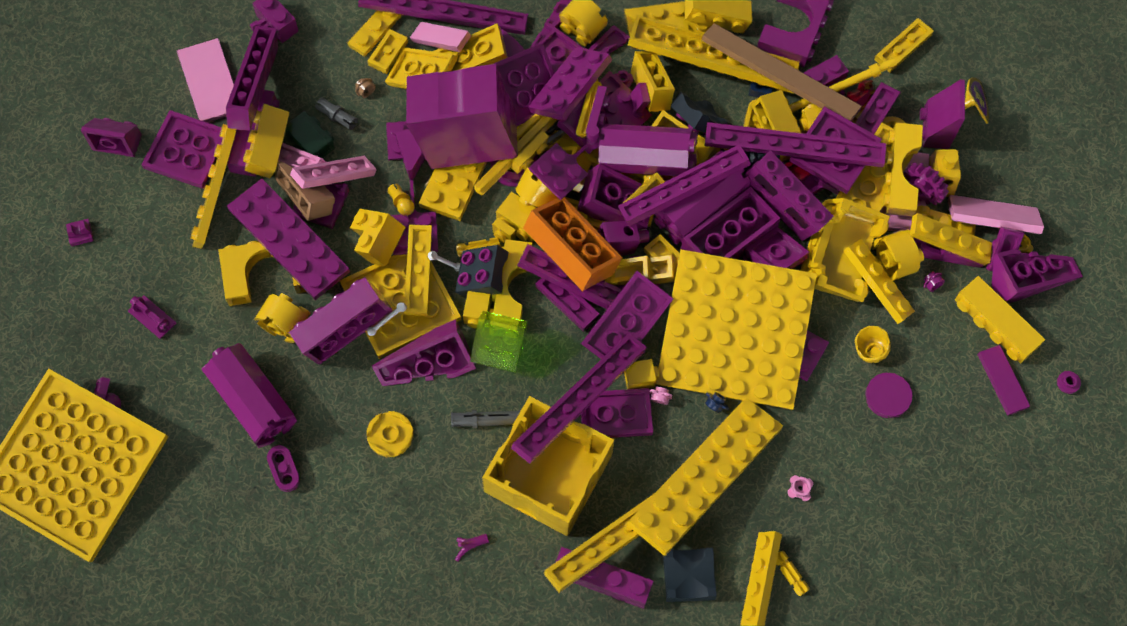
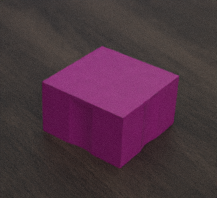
(462, 116)

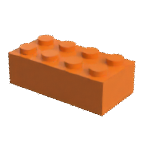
(572, 243)

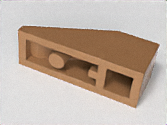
(311, 201)

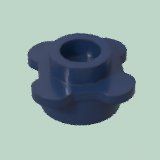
(716, 402)

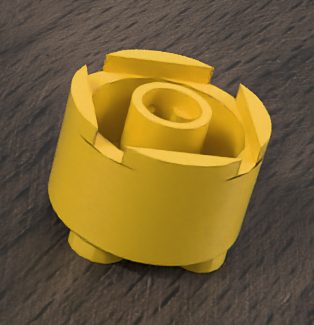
(582, 20)
(533, 190)
(898, 254)
(280, 316)

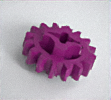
(928, 182)

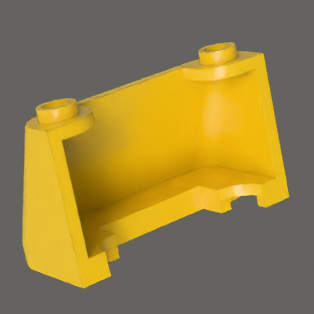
(827, 247)

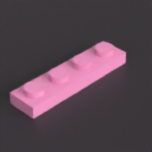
(333, 172)

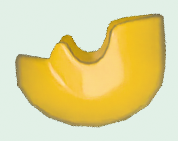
(874, 338)

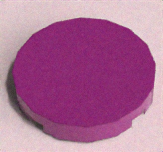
(888, 395)

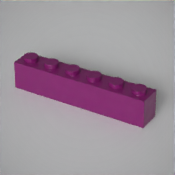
(252, 78)

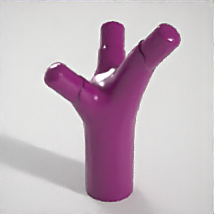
(468, 544)

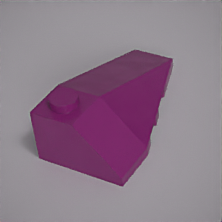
(1024, 274)
(434, 353)

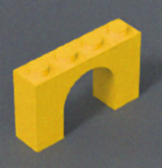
(235, 268)

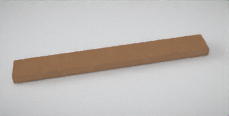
(780, 72)

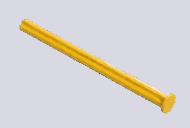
(503, 166)

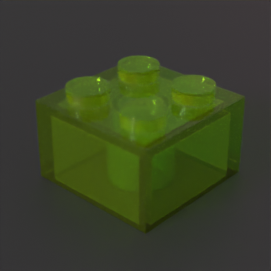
(498, 341)

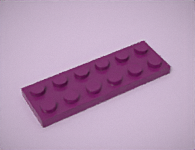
(288, 239)

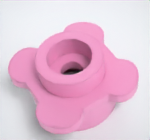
(660, 395)
(805, 483)

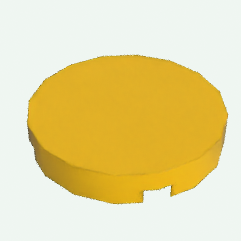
(386, 440)

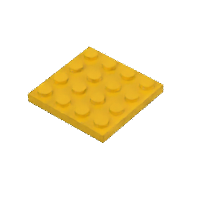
(404, 328)

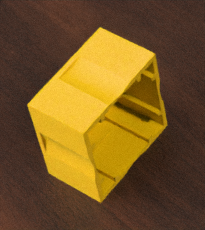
(558, 480)

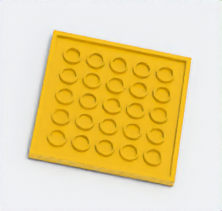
(736, 329)
(73, 464)

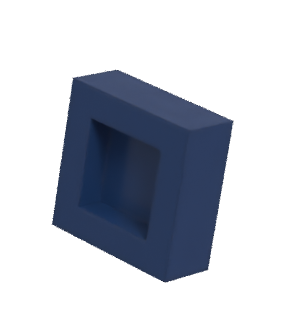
(758, 90)

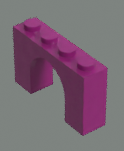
(799, 44)

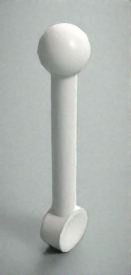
(433, 256)
(401, 307)

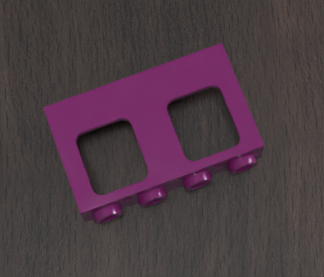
(787, 196)

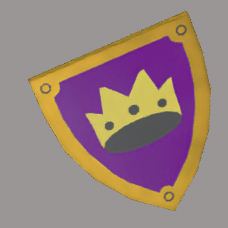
(976, 96)

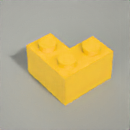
(378, 235)

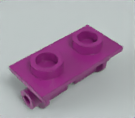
(150, 316)

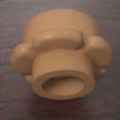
(363, 85)

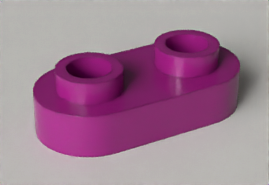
(284, 469)

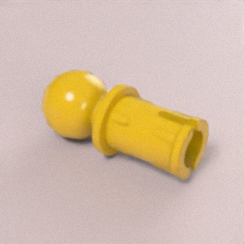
(401, 200)

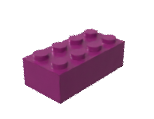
(733, 227)
(340, 321)

